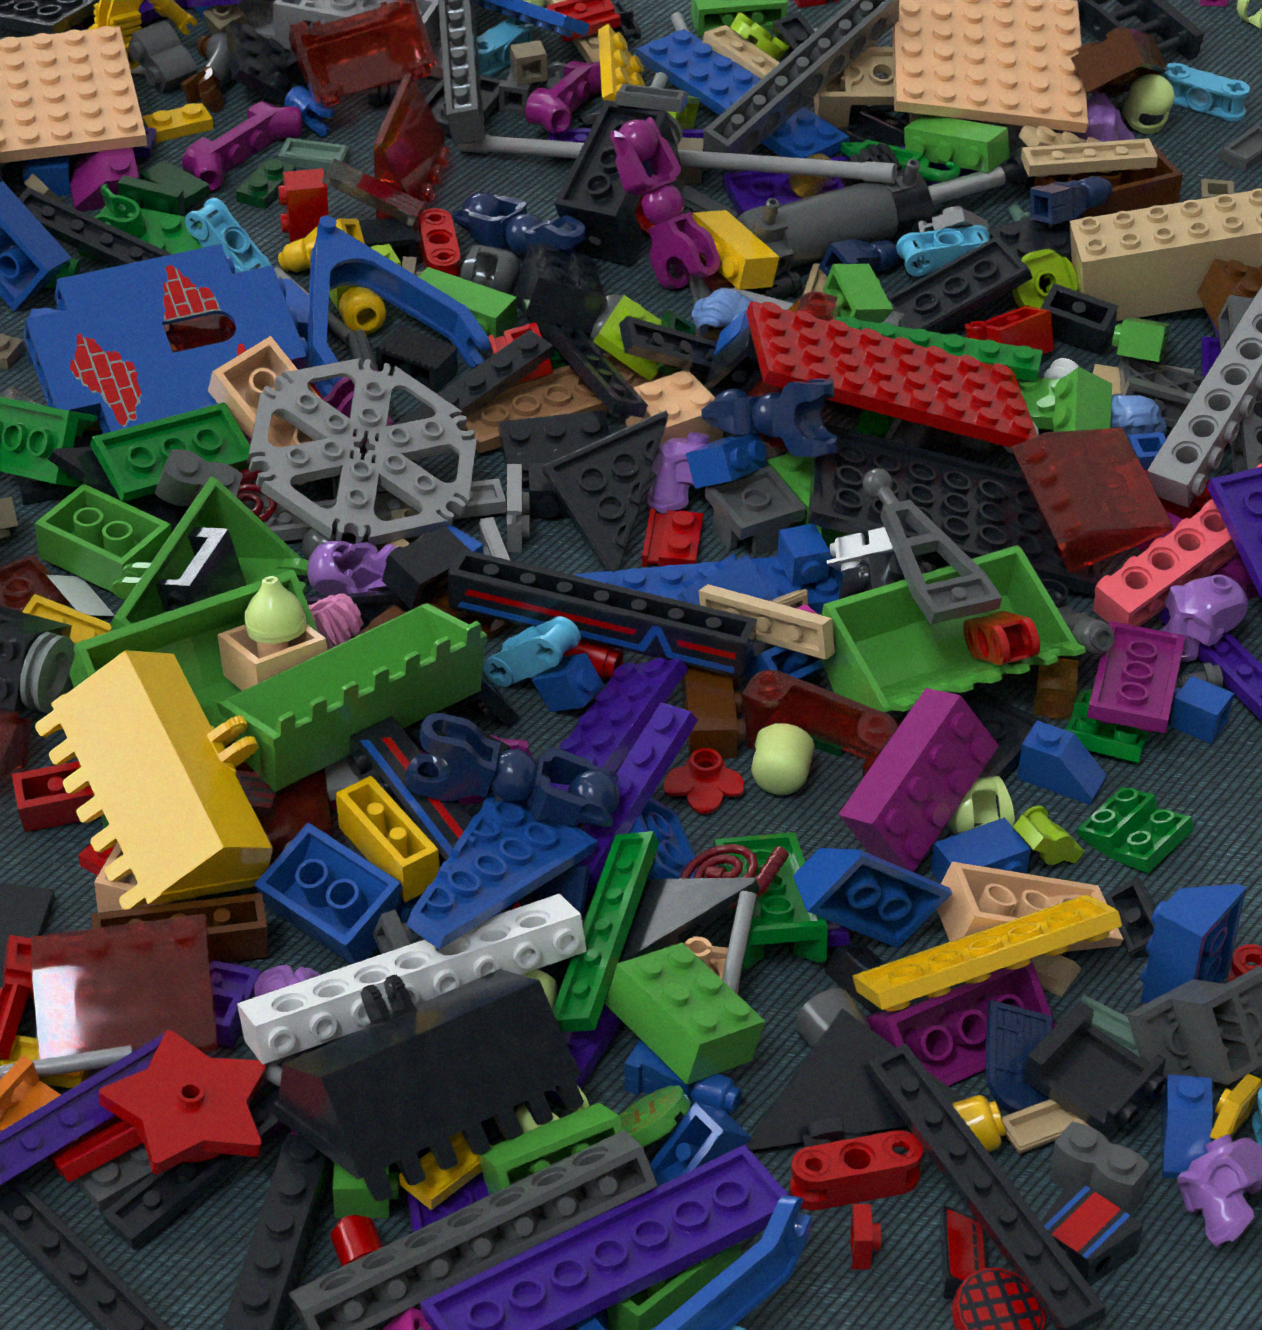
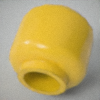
(362, 309)
(983, 1120)

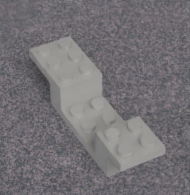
(274, 18)

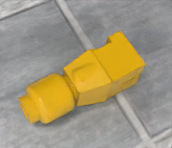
(297, 254)

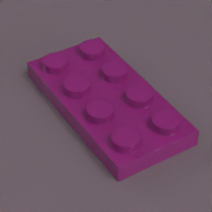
(1137, 678)

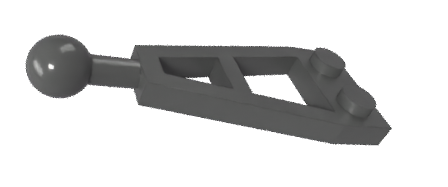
(939, 600)

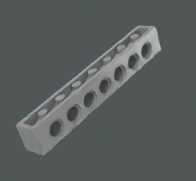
(1212, 414)

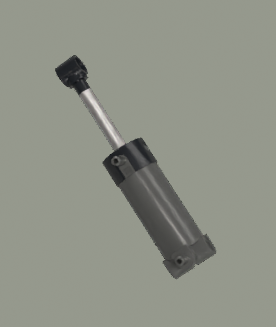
(866, 211)

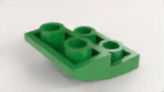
(1104, 738)
(1135, 829)

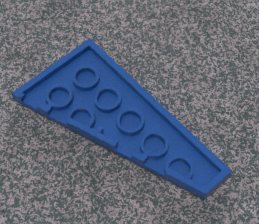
(493, 866)

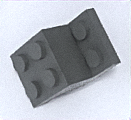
(1204, 1028)

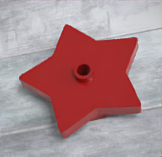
(189, 1104)

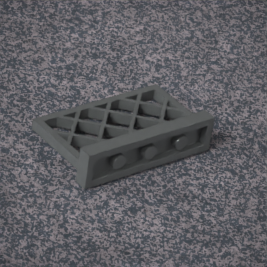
(1167, 395)

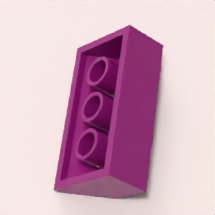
(950, 1029)

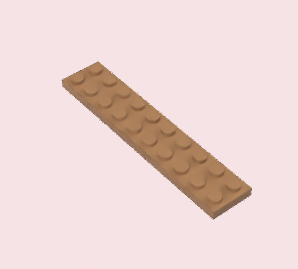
(550, 396)

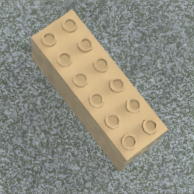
(1160, 254)

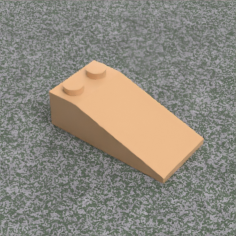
(240, 385)
(994, 896)

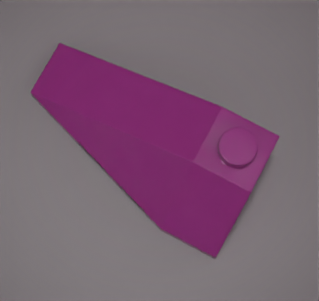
(96, 169)

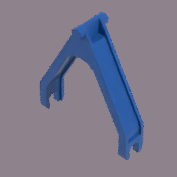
(345, 261)
(744, 1282)

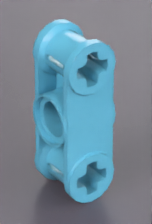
(496, 42)
(1219, 96)
(225, 230)
(938, 247)
(532, 651)

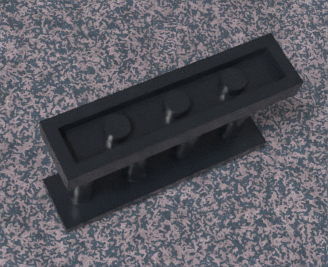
(1157, 17)

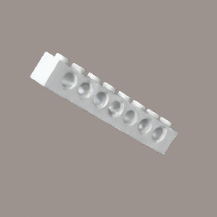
(332, 1002)

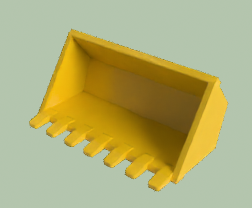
(159, 781)

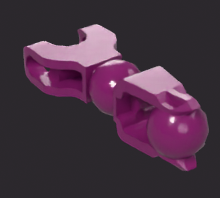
(676, 236)

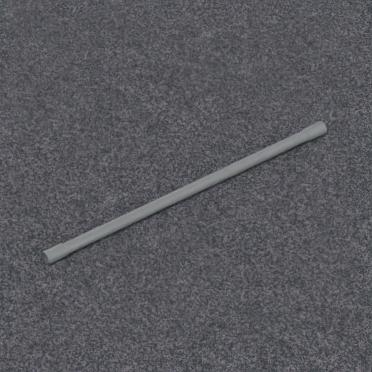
(866, 171)

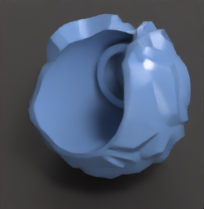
(719, 309)
(1136, 415)

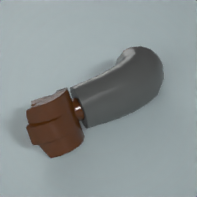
(213, 76)

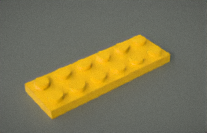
(986, 951)

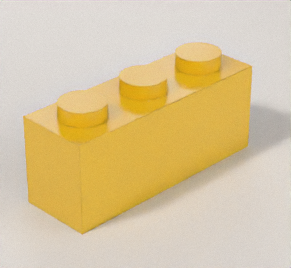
(743, 256)
(387, 836)

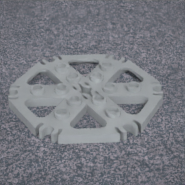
(338, 453)

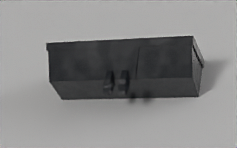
(429, 1076)

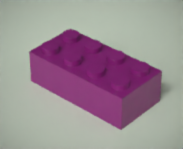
(919, 779)

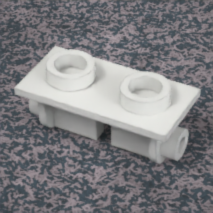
(851, 549)

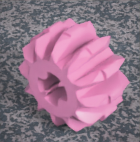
(336, 618)

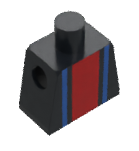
(1092, 1231)

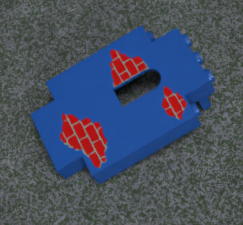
(110, 345)

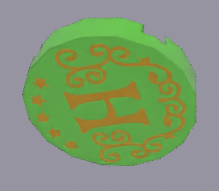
(654, 1114)

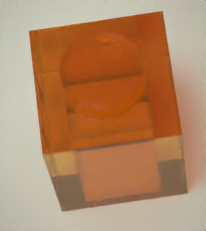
(1056, 689)

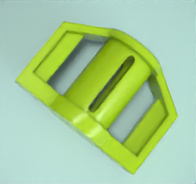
(1047, 837)

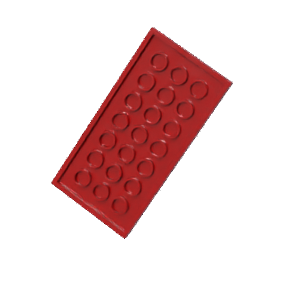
(891, 375)

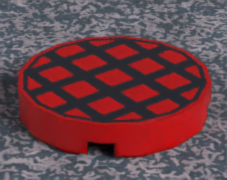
(996, 1302)

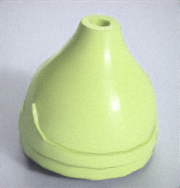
(274, 614)

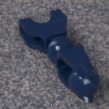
(505, 224)
(786, 414)
(472, 764)

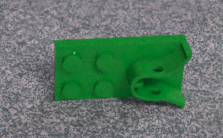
(155, 227)
(32, 433)
(138, 453)
(780, 912)

